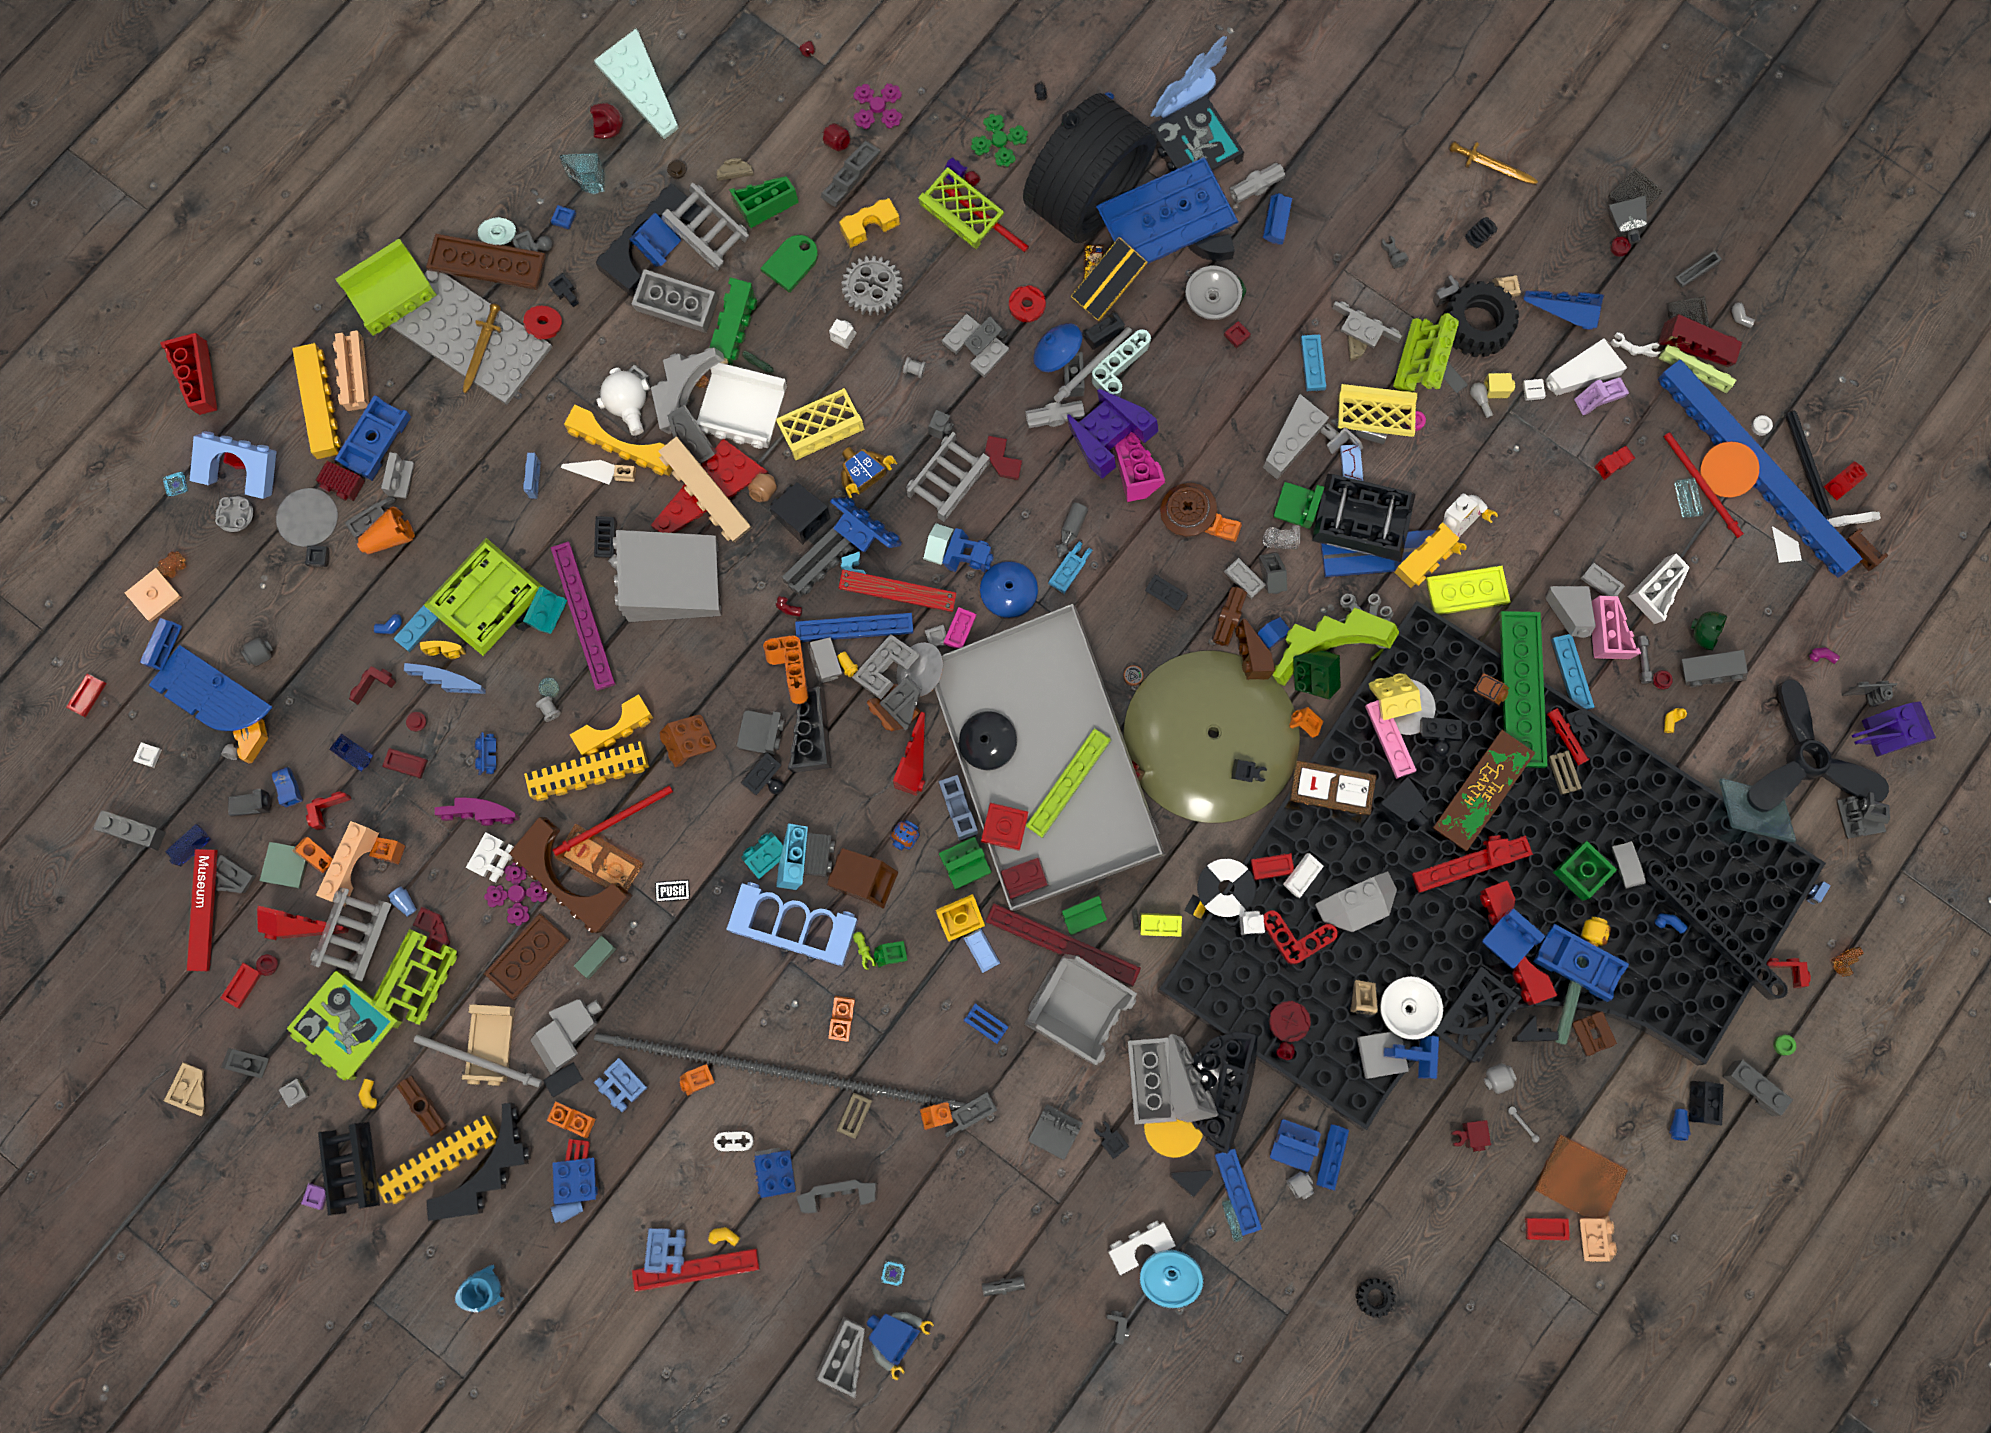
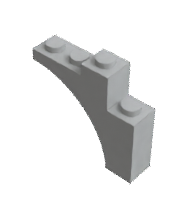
(681, 376)

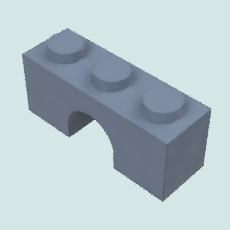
(958, 808)

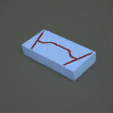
(1351, 462)

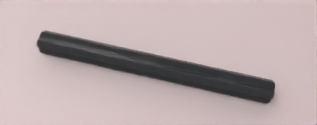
(1809, 464)

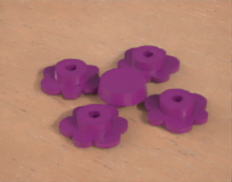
(877, 105)
(516, 894)

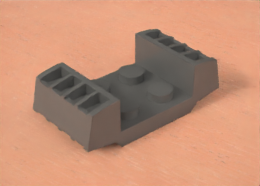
(809, 1201)

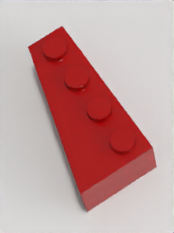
(193, 371)

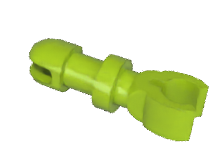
(863, 949)

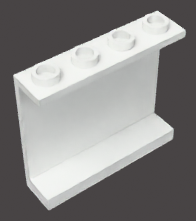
(741, 405)

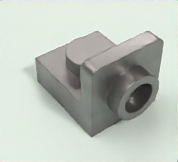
(1445, 293)

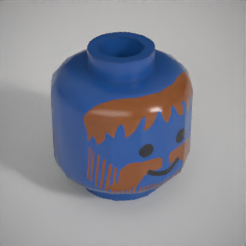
(904, 835)

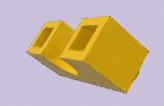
(881, 213)

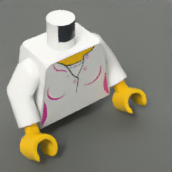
(1463, 514)

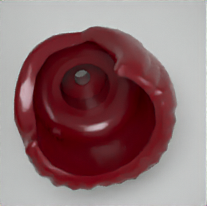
(606, 120)

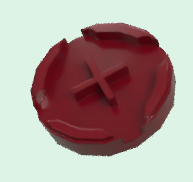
(1289, 1021)

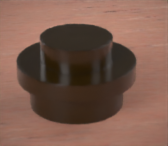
(676, 169)

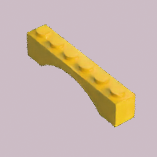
(583, 424)

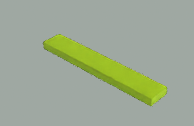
(1068, 783)

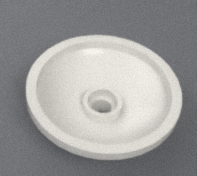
(1425, 1006)

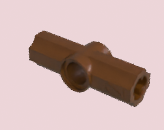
(1229, 616)
(429, 1116)

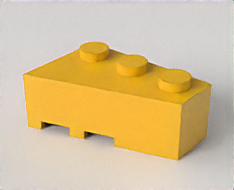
(1427, 556)

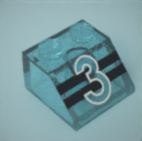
(584, 171)

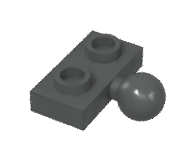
(525, 241)

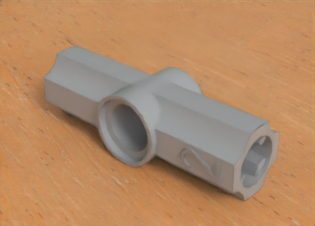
(1257, 182)
(1054, 414)

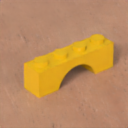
(633, 715)

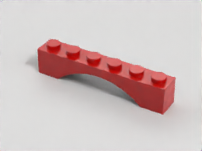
(1534, 984)

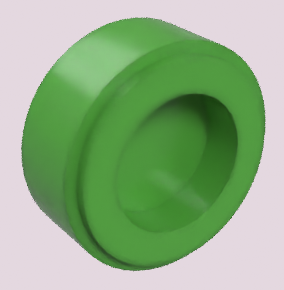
(1784, 1045)

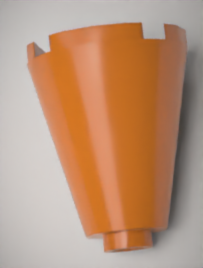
(386, 532)

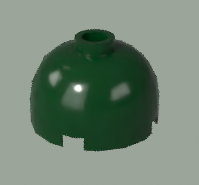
(1708, 629)

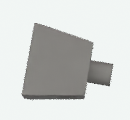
(576, 1018)

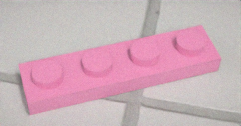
(1391, 742)

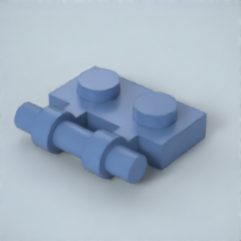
(625, 1080)
(658, 1249)

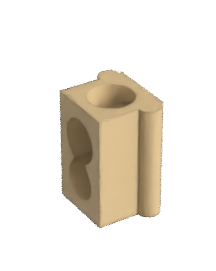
(624, 477)

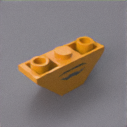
(251, 741)

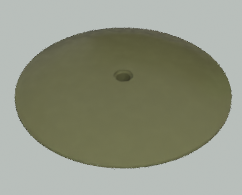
(1185, 766)

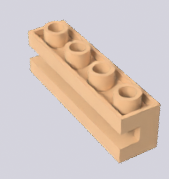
(352, 371)

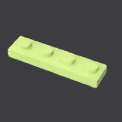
(1702, 371)

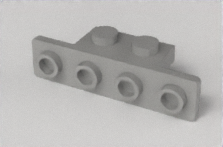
(1364, 328)

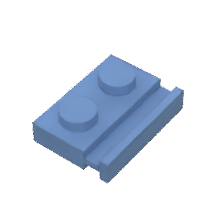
(532, 475)

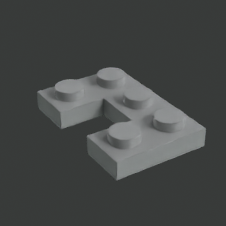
(987, 358)
(871, 672)

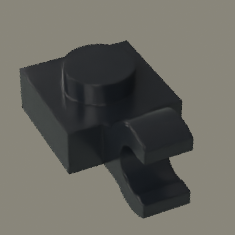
(563, 288)

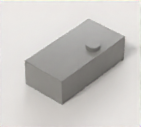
(675, 301)
(1151, 1080)

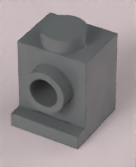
(940, 425)

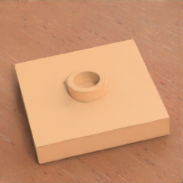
(153, 595)

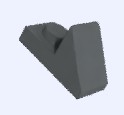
(244, 1062)

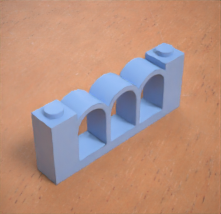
(745, 910)

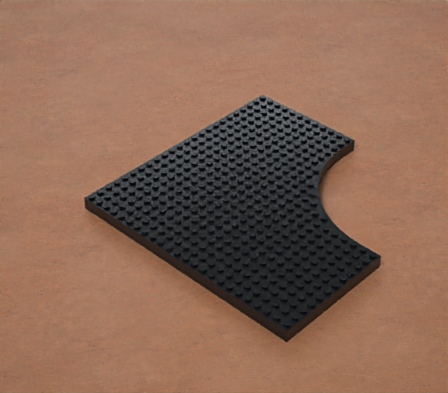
(1674, 980)

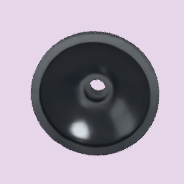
(1000, 743)

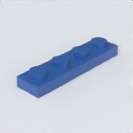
(1238, 1191)

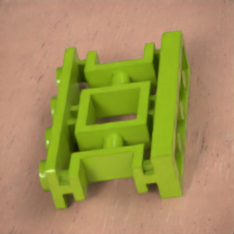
(1415, 349)
(401, 967)

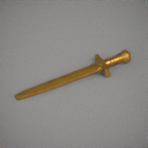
(1489, 162)
(487, 328)

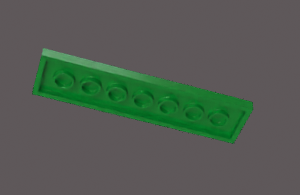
(1524, 676)

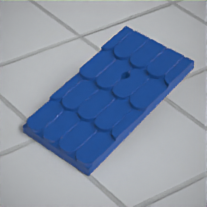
(1154, 216)

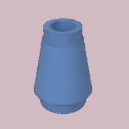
(402, 901)
(565, 1211)

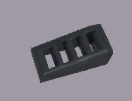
(599, 521)

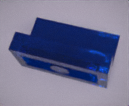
(185, 847)

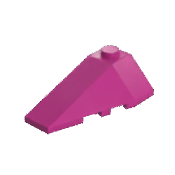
(1137, 469)

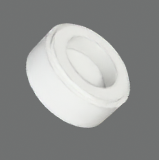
(1762, 425)

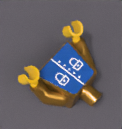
(863, 469)

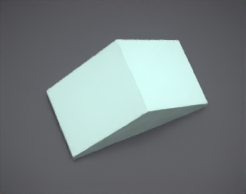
(938, 543)

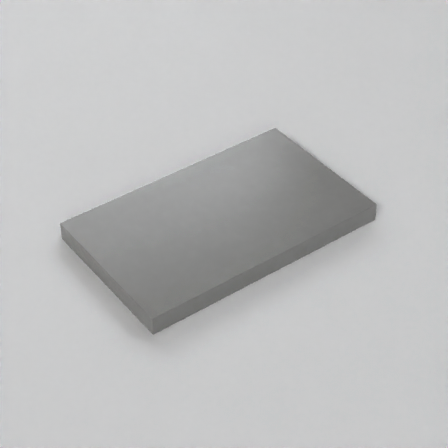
(1054, 697)

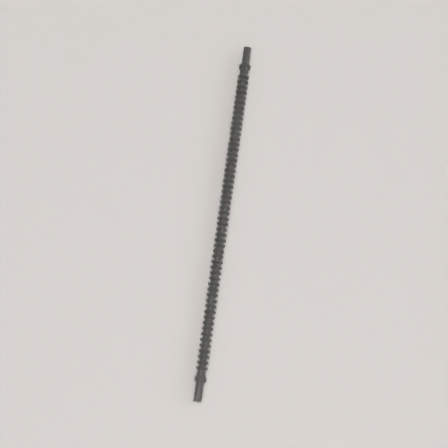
(778, 1071)

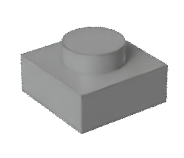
(293, 1093)

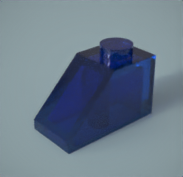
(351, 752)

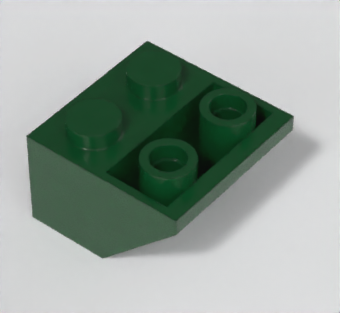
(1317, 673)

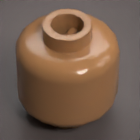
(762, 487)

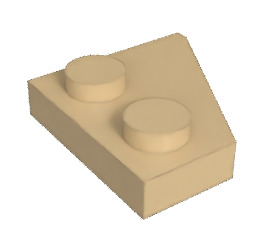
(188, 1089)

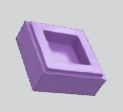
(314, 1196)

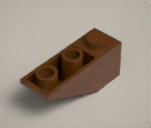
(1255, 655)

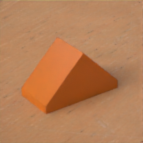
(387, 850)

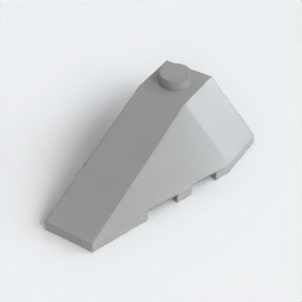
(1187, 1093)

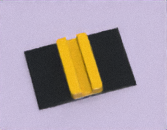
(1196, 908)

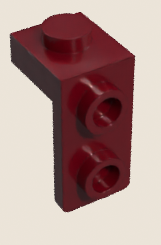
(368, 678)

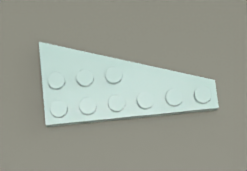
(633, 75)

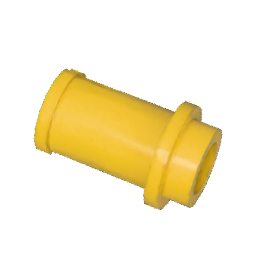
(847, 664)

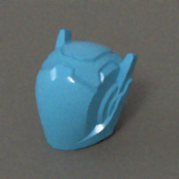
(469, 1294)

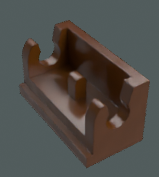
(1866, 550)

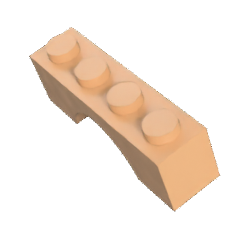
(354, 844)

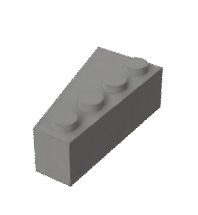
(1297, 433)

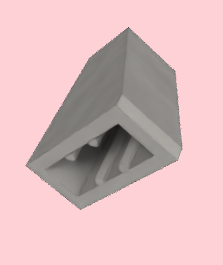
(1573, 608)

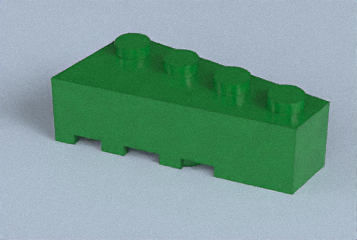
(734, 319)

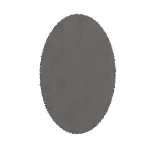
(306, 517)

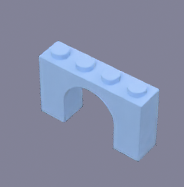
(257, 459)

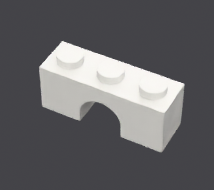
(1124, 1253)

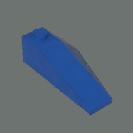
(1580, 310)

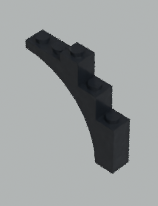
(506, 1153)

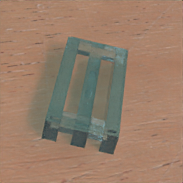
(1682, 502)

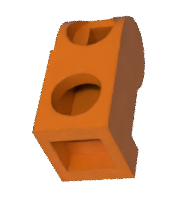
(313, 854)

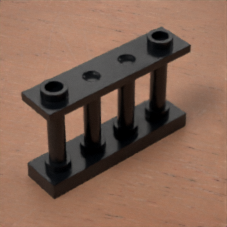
(364, 1168)

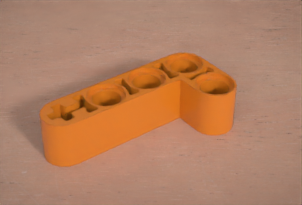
(789, 651)

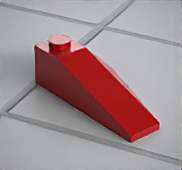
(911, 769)
(285, 925)

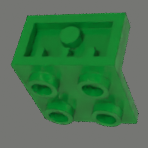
(1298, 504)

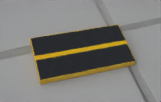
(1109, 279)

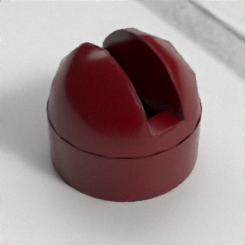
(807, 48)
(972, 178)
(1286, 1051)

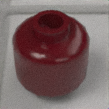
(836, 137)

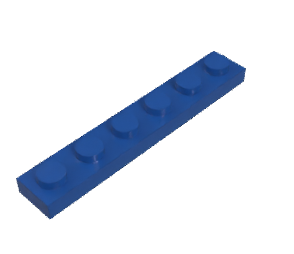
(854, 627)

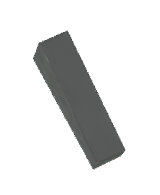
(1698, 269)

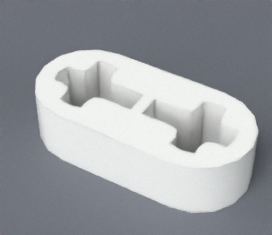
(734, 1146)

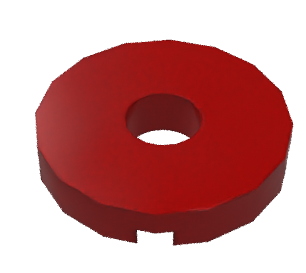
(542, 313)
(1031, 313)

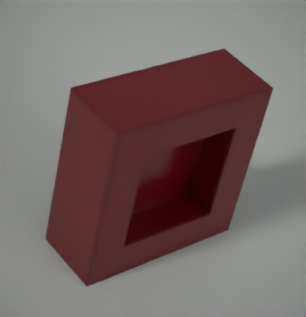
(1237, 334)

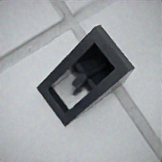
(1192, 1181)

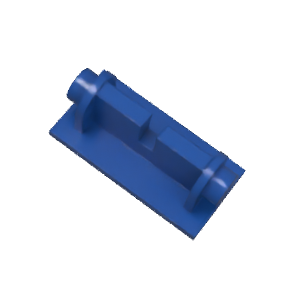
(485, 746)

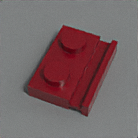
(1024, 878)

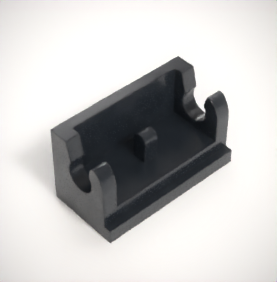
(1103, 331)
(1166, 592)

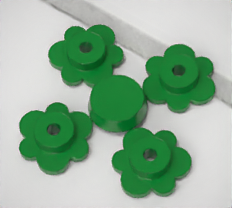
(999, 139)

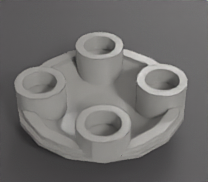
(234, 513)

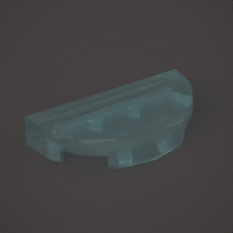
(1232, 1221)

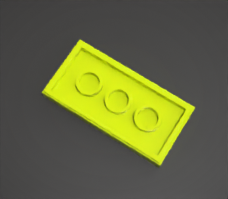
(1468, 590)

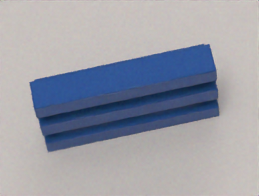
(992, 1018)

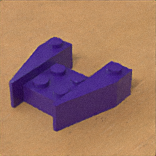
(1107, 427)

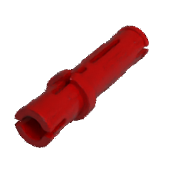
(1579, 757)

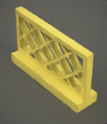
(1377, 398)
(826, 435)

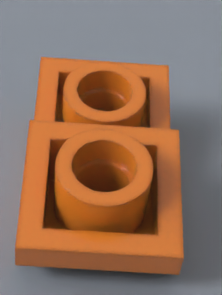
(841, 1018)
(571, 1119)

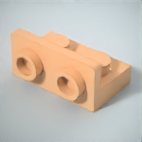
(1598, 1239)

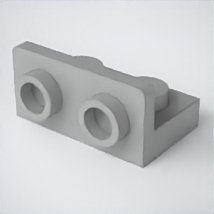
(397, 476)

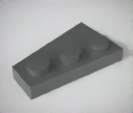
(691, 435)

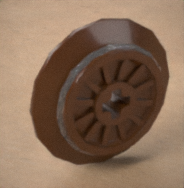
(1187, 522)

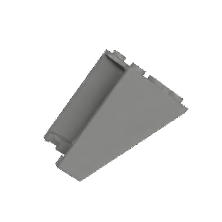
(666, 575)

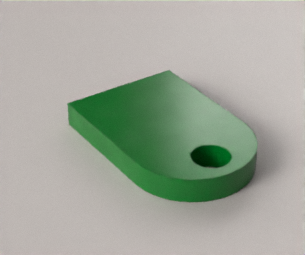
(790, 263)

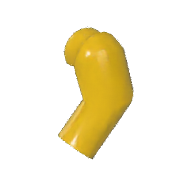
(1673, 717)
(365, 1096)
(723, 1234)

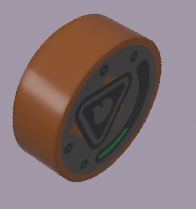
(1133, 675)

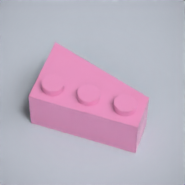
(1611, 635)

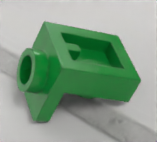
(890, 954)

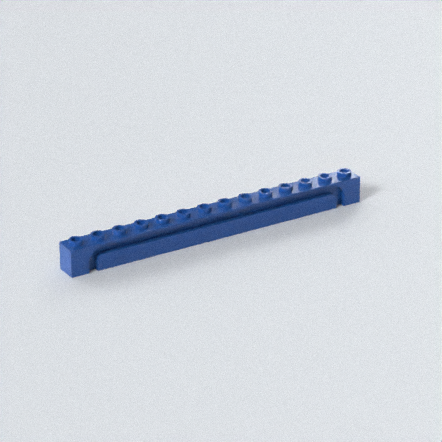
(1772, 481)

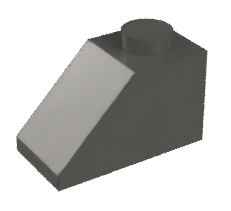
(1273, 573)

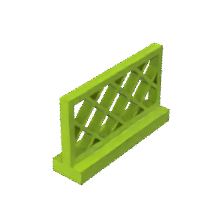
(947, 216)

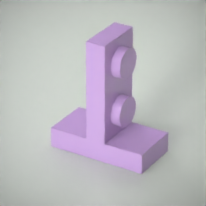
(1600, 393)

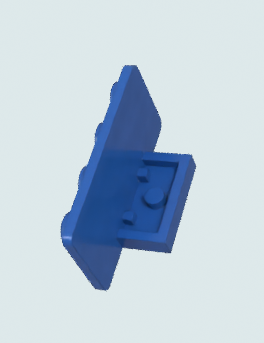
(860, 528)

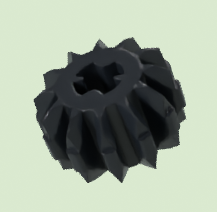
(1481, 232)

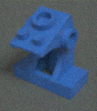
(980, 556)

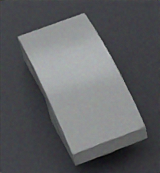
(1628, 864)

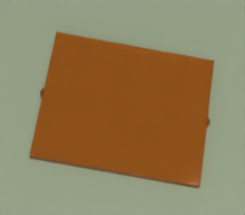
(1580, 1179)

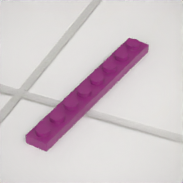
(583, 616)

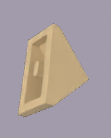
(1364, 998)

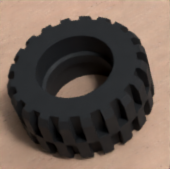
(1497, 304)

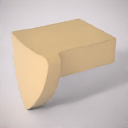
(1509, 284)

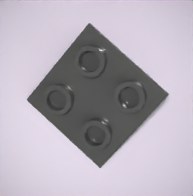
(1876, 693)
(1853, 819)
(1055, 1132)

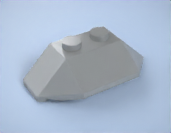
(1359, 904)

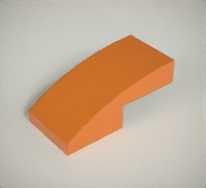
(1225, 528)

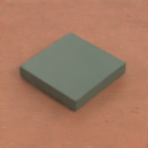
(283, 866)

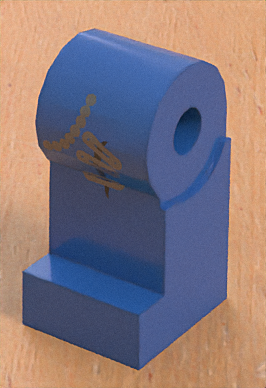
(286, 787)

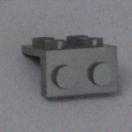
(761, 732)

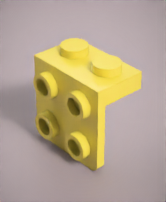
(1396, 696)

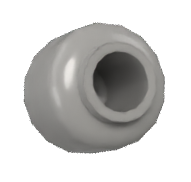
(1500, 1078)

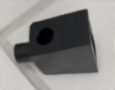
(1405, 804)

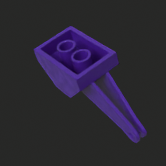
(1896, 729)

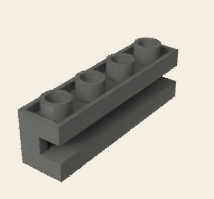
(817, 562)

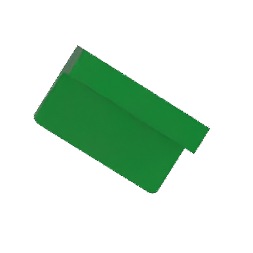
(1084, 915)

